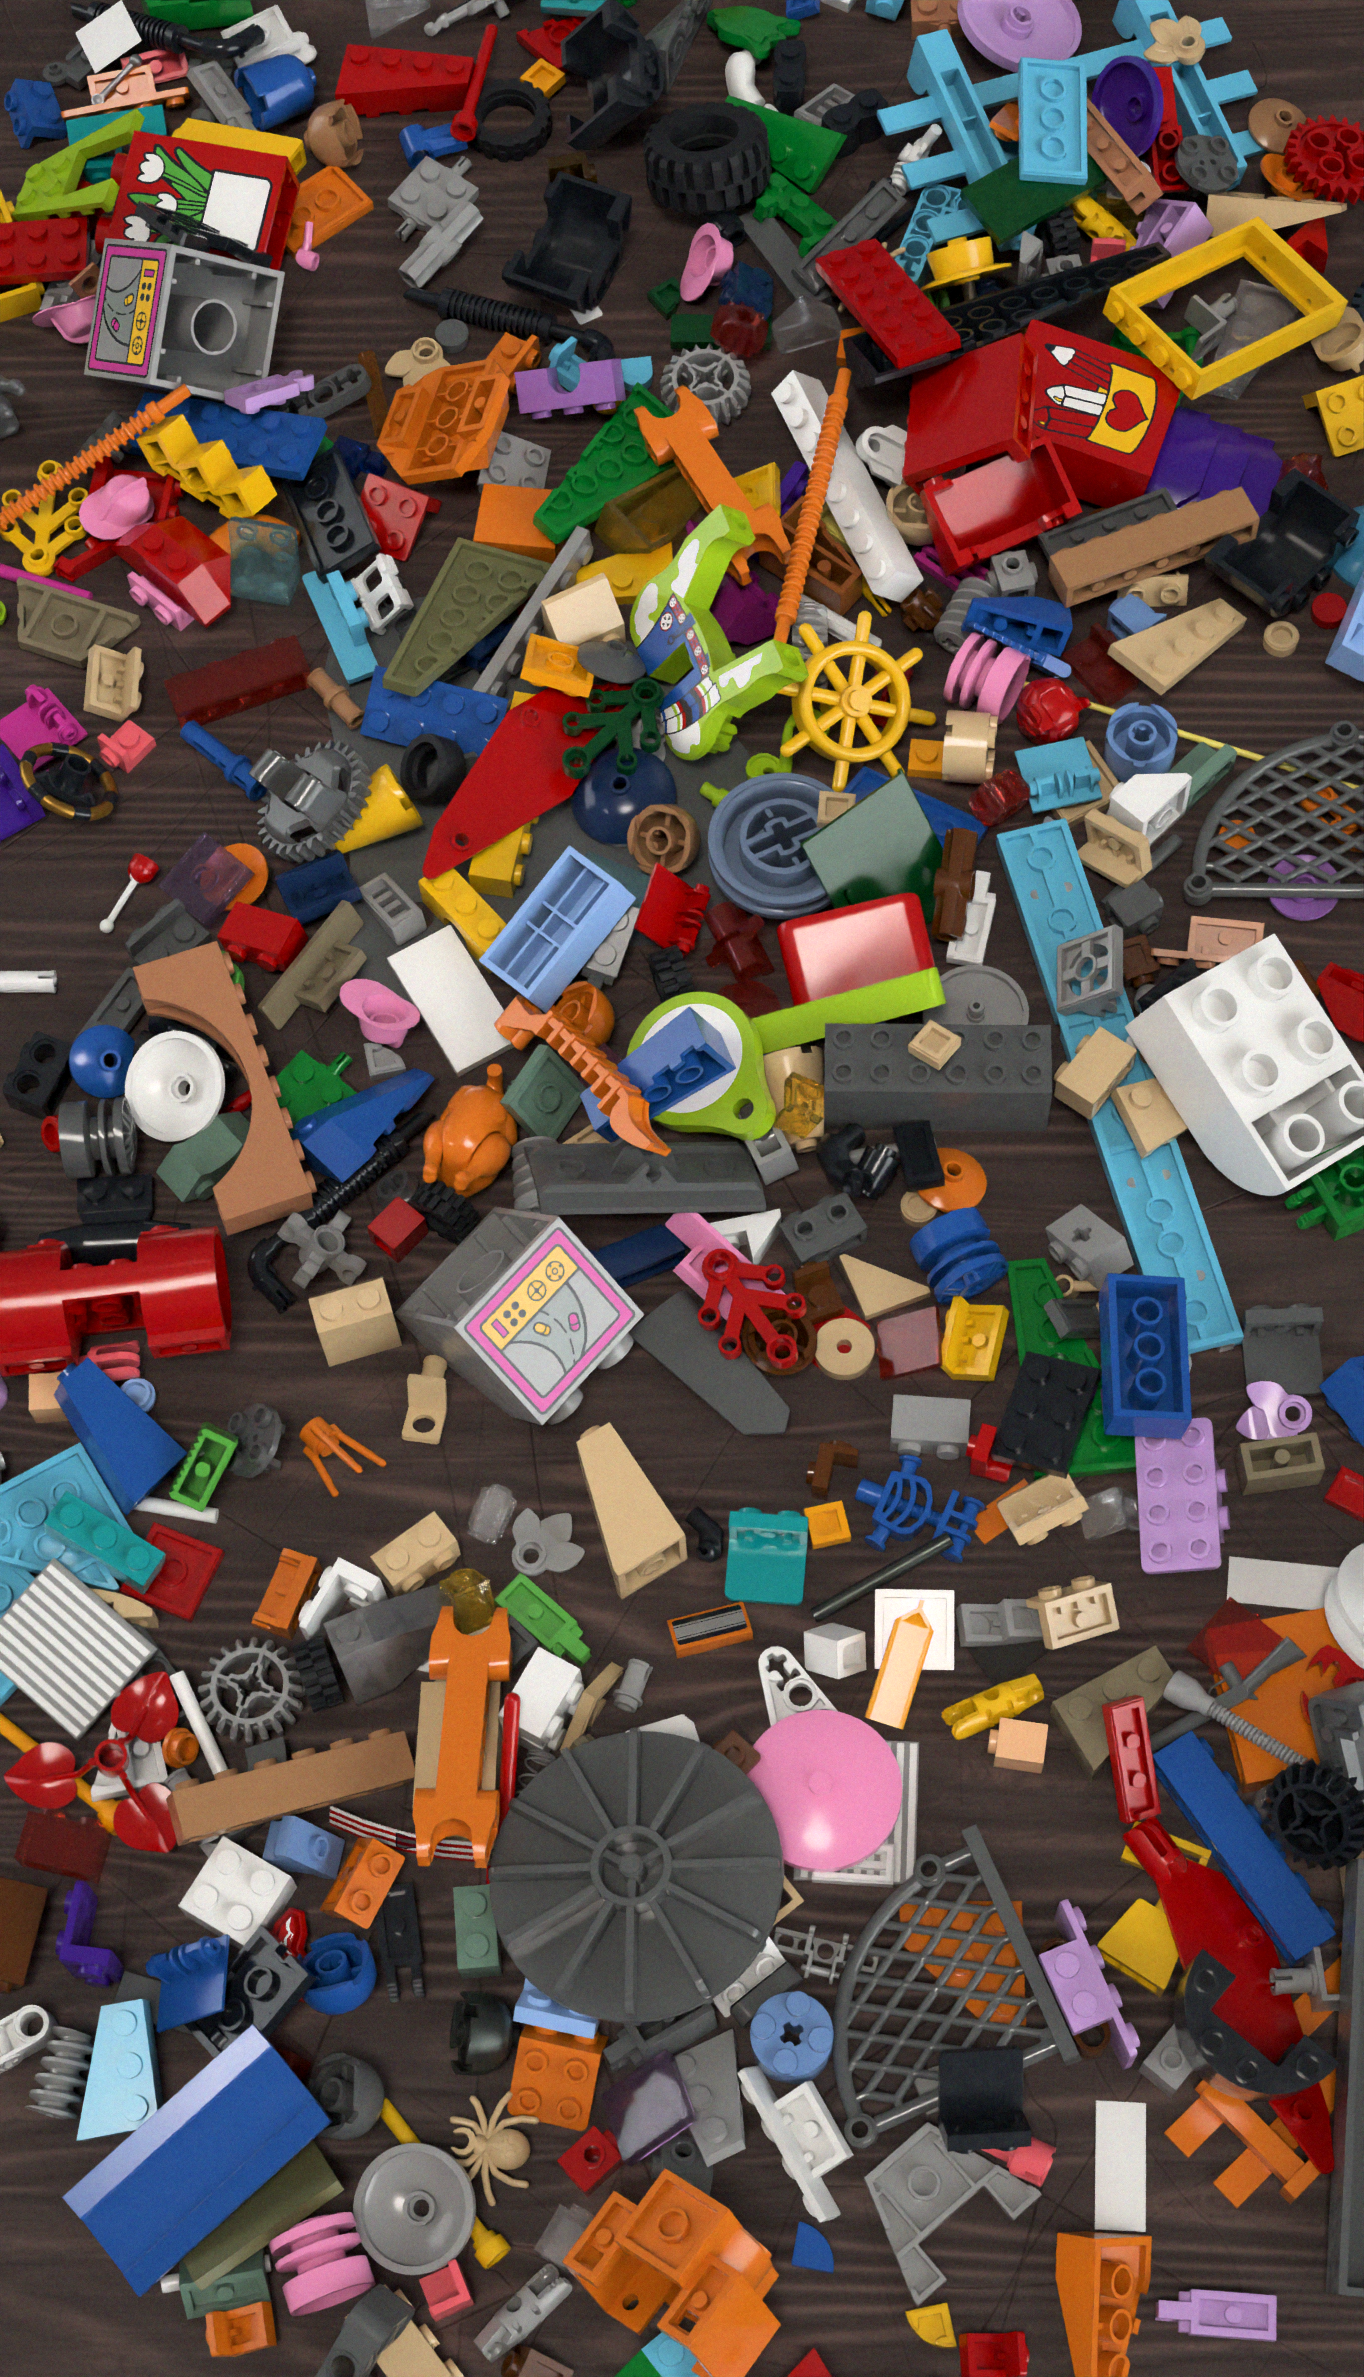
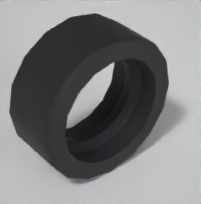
(449, 772)

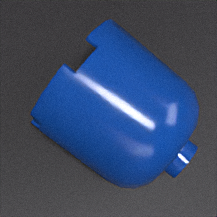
(276, 89)

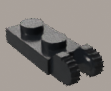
(400, 1939)

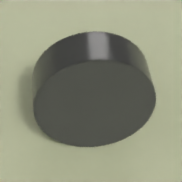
(452, 335)

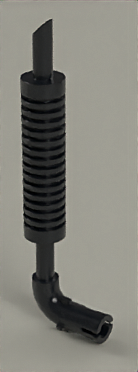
(175, 36)
(510, 319)
(326, 1202)

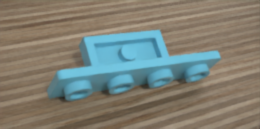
(342, 624)

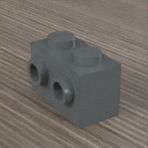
(823, 1231)

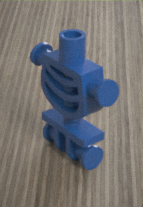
(882, 1498)

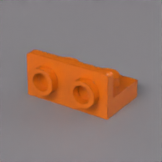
(516, 356)
(363, 1882)

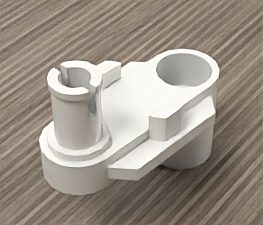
(885, 454)

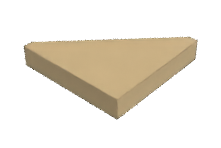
(878, 1289)
(591, 1703)

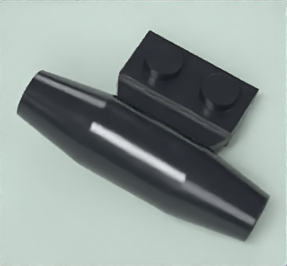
(112, 1217)

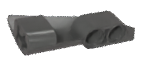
(693, 1356)

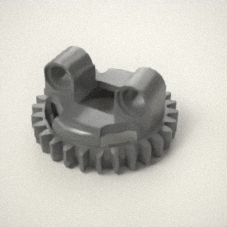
(318, 803)

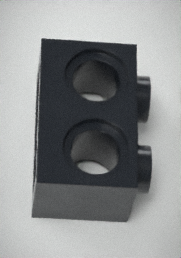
(50, 1077)

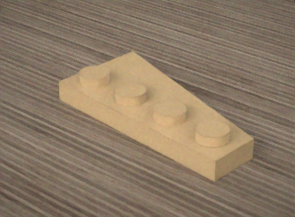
(1176, 646)

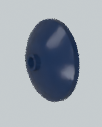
(607, 812)

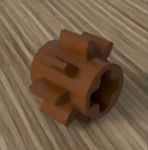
(921, 609)

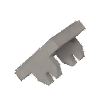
(1072, 957)

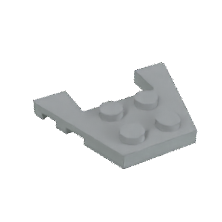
(923, 2188)

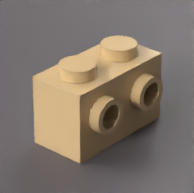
(1094, 1072)
(416, 1555)

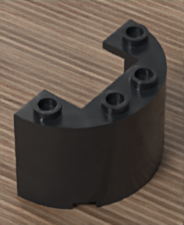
(620, 72)
(576, 248)
(1292, 549)
(1227, 2058)

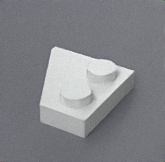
(144, 1767)

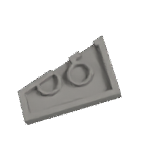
(714, 2092)

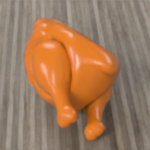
(470, 1137)

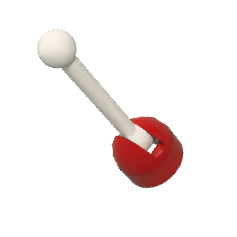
(140, 871)

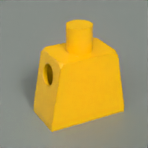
(1142, 1946)

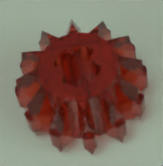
(739, 329)
(999, 797)

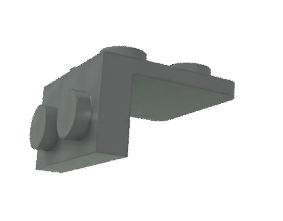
(1283, 1347)

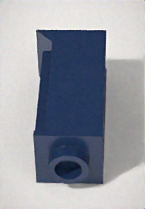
(641, 1255)

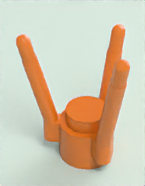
(324, 1440)

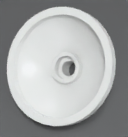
(159, 1081)

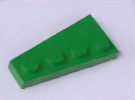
(796, 146)

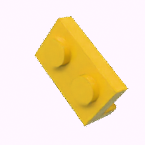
(973, 1340)

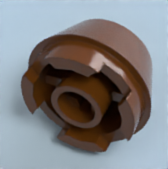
(799, 1329)

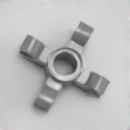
(321, 1248)

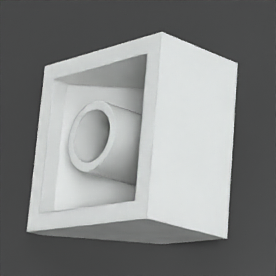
(1150, 802)

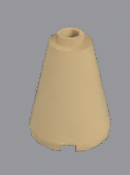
(777, 1068)

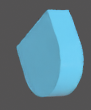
(637, 370)

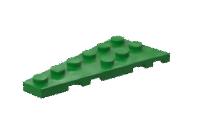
(607, 468)
(1030, 1288)

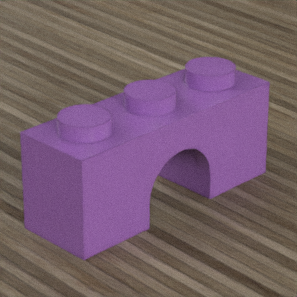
(599, 384)

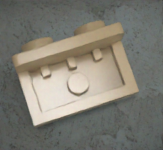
(113, 682)
(1115, 849)
(1041, 1508)

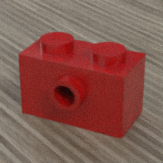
(262, 937)

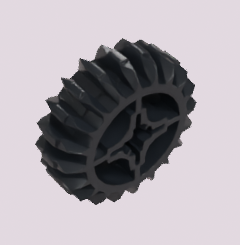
(1311, 1831)

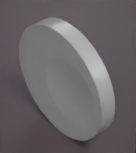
(979, 998)

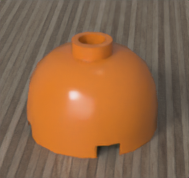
(588, 1010)

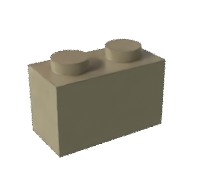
(1279, 1463)

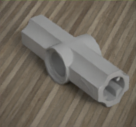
(440, 245)

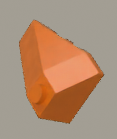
(1099, 2296)

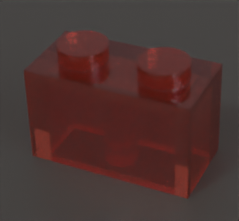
(63, 1845)

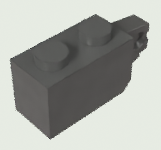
(645, 2042)

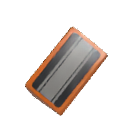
(710, 1629)

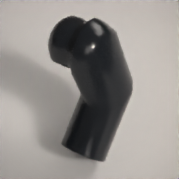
(710, 1535)

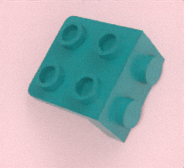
(766, 1557)

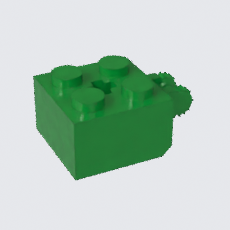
(1335, 1195)

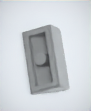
(1030, 258)

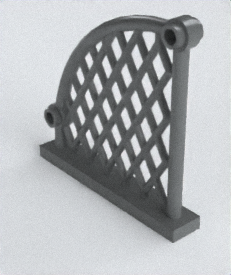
(1342, 739)
(1053, 2038)

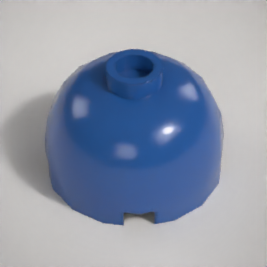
(343, 1973)

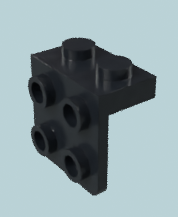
(982, 2099)

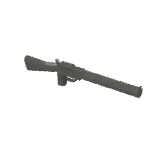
(1240, 1690)

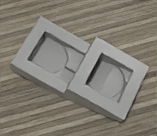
(997, 1623)

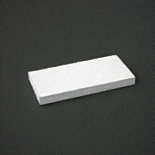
(451, 999)

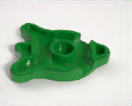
(751, 28)

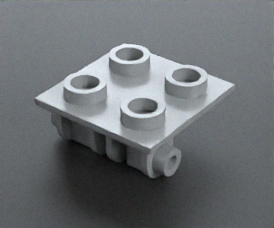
(516, 464)

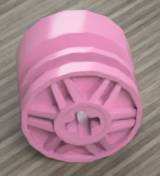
(981, 675)
(318, 2254)

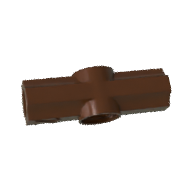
(954, 885)

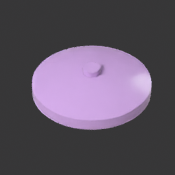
(1021, 29)

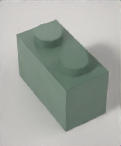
(476, 1933)

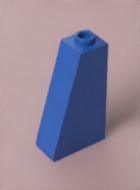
(117, 1434)

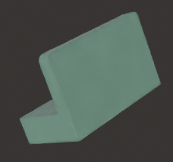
(1206, 769)
(236, 2289)

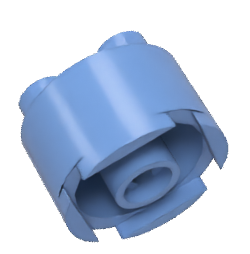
(1140, 741)
(796, 2014)

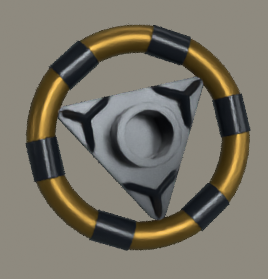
(68, 782)

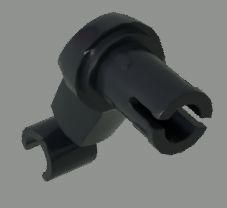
(835, 1161)

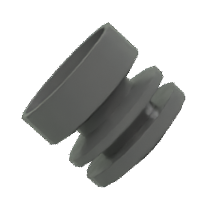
(94, 1138)

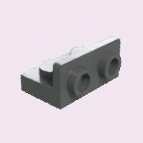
(166, 935)

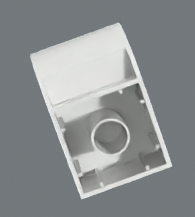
(1256, 1070)

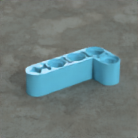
(933, 202)

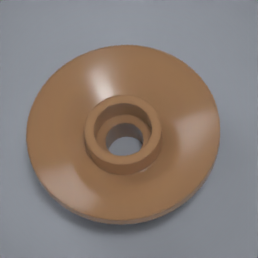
(1272, 122)

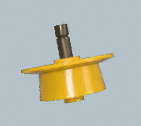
(962, 265)

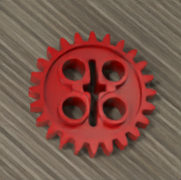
(1327, 158)

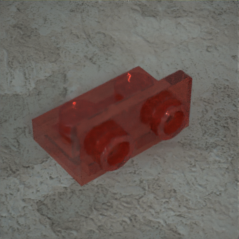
(1097, 670)

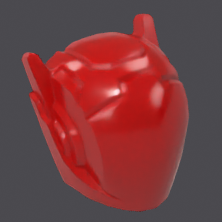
(1048, 711)

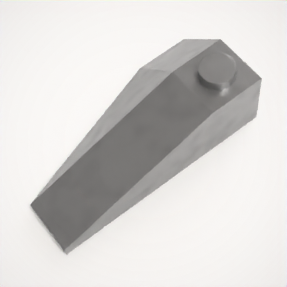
(385, 1641)

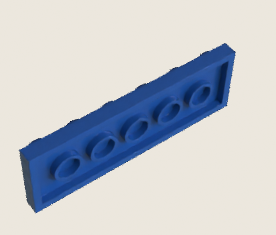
(267, 438)

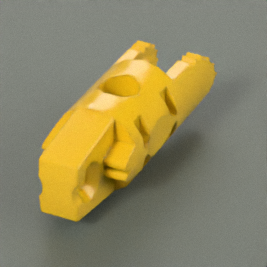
(1098, 222)
(987, 1707)

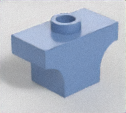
(303, 1848)

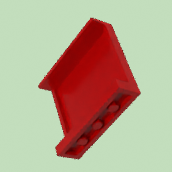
(971, 410)

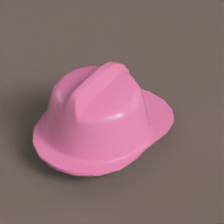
(707, 262)
(70, 319)
(116, 507)
(381, 1012)

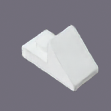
(754, 1230)

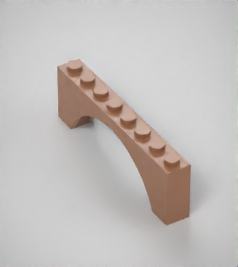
(268, 1172)

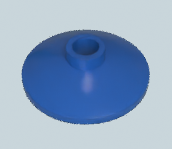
(87, 1061)

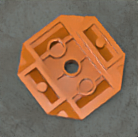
(446, 422)

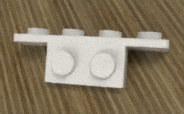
(803, 2135)

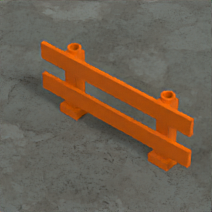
(1269, 2146)

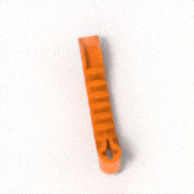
(618, 1097)

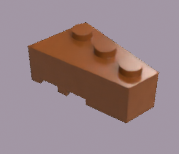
(831, 574)

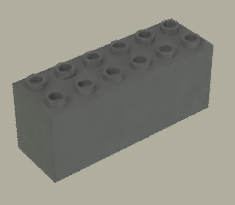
(989, 1084)

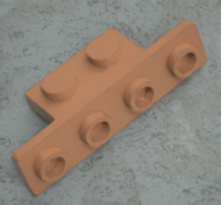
(1213, 941)

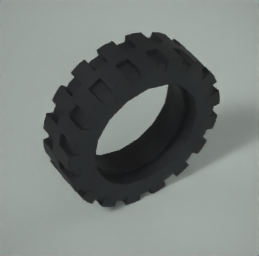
(516, 145)

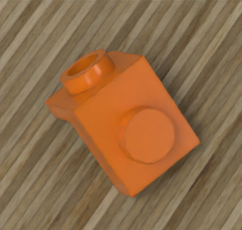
(240, 2330)

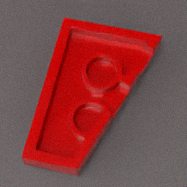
(546, 41)

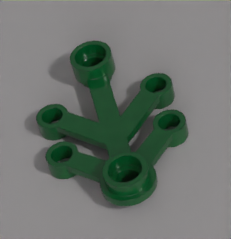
(614, 725)

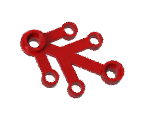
(748, 1303)

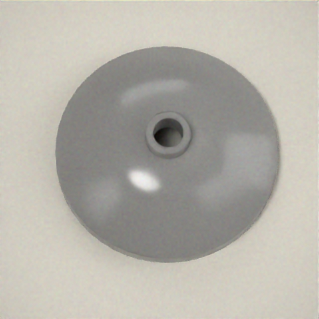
(390, 2215)

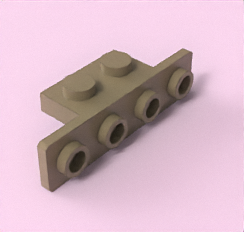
(318, 970)

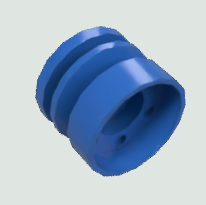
(958, 1255)

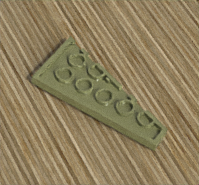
(464, 604)

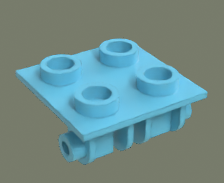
(1059, 774)

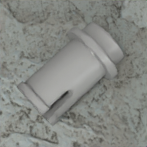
(632, 1686)

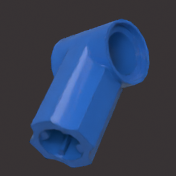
(433, 142)

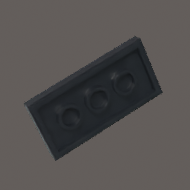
(331, 515)

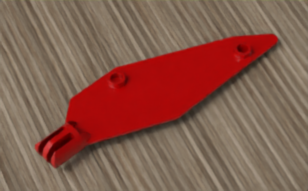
(512, 778)
(1212, 1917)

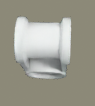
(14, 2038)

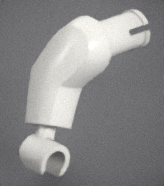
(741, 78)

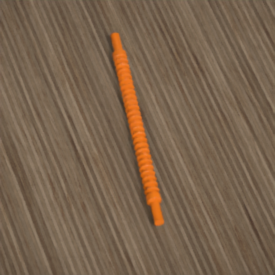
(153, 412)
(812, 507)

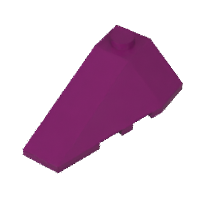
(743, 611)

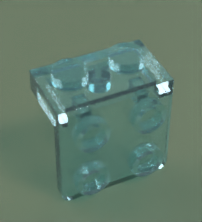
(263, 560)

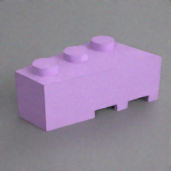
(1177, 227)

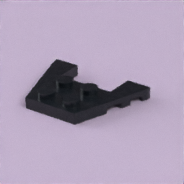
(195, 234)

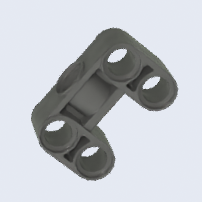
(366, 2333)

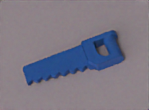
(1040, 660)

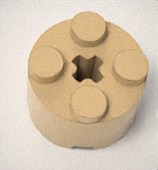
(967, 747)

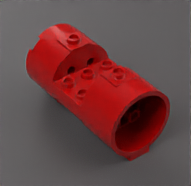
(171, 1291)

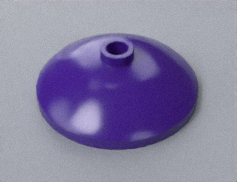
(1130, 101)

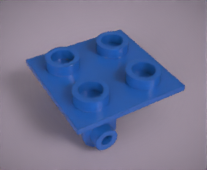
(191, 1981)

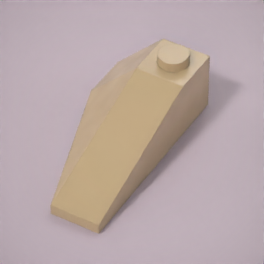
(1233, 208)

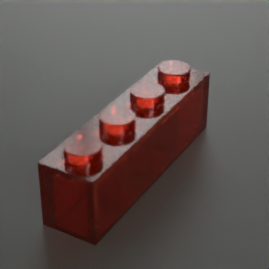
(239, 682)

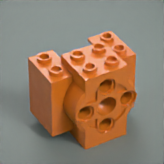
(694, 2259)

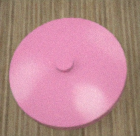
(828, 1788)

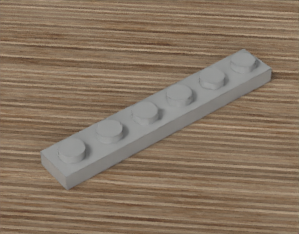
(559, 577)

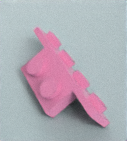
(702, 1239)

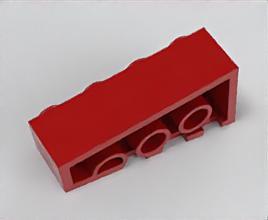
(402, 80)

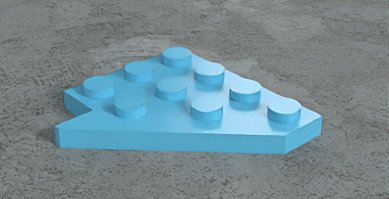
(29, 1501)

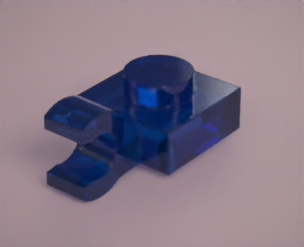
(360, 457)

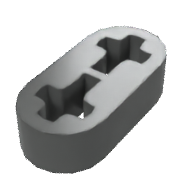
(783, 1980)

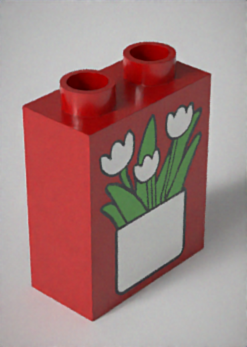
(226, 187)

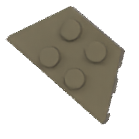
(67, 624)

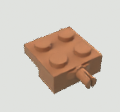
(934, 15)

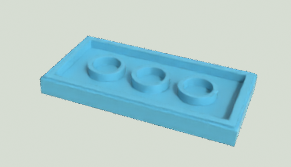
(1052, 121)

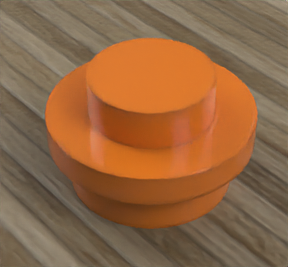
(179, 1747)

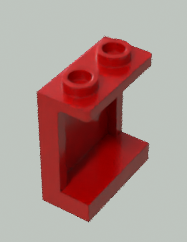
(163, 490)

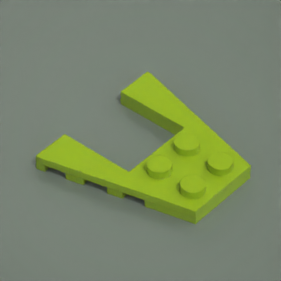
(53, 182)

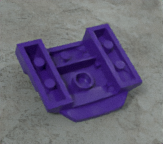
(1210, 457)

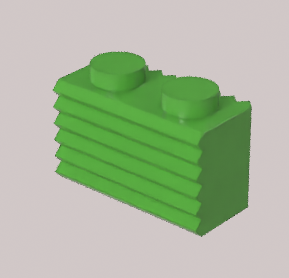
(203, 1466)

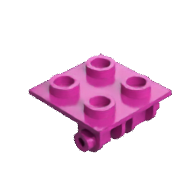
(38, 722)

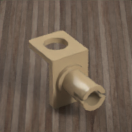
(427, 1400)

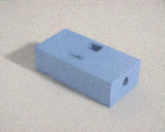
(557, 929)

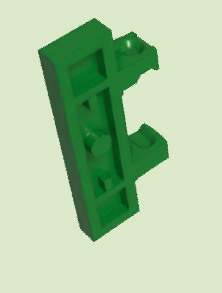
(796, 209)

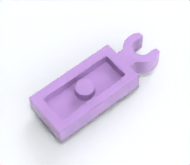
(268, 391)

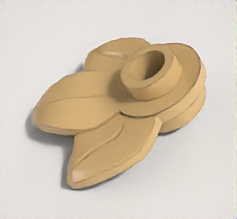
(1176, 41)
(412, 364)

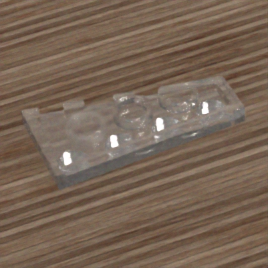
(1259, 314)

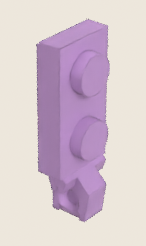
(1222, 2314)

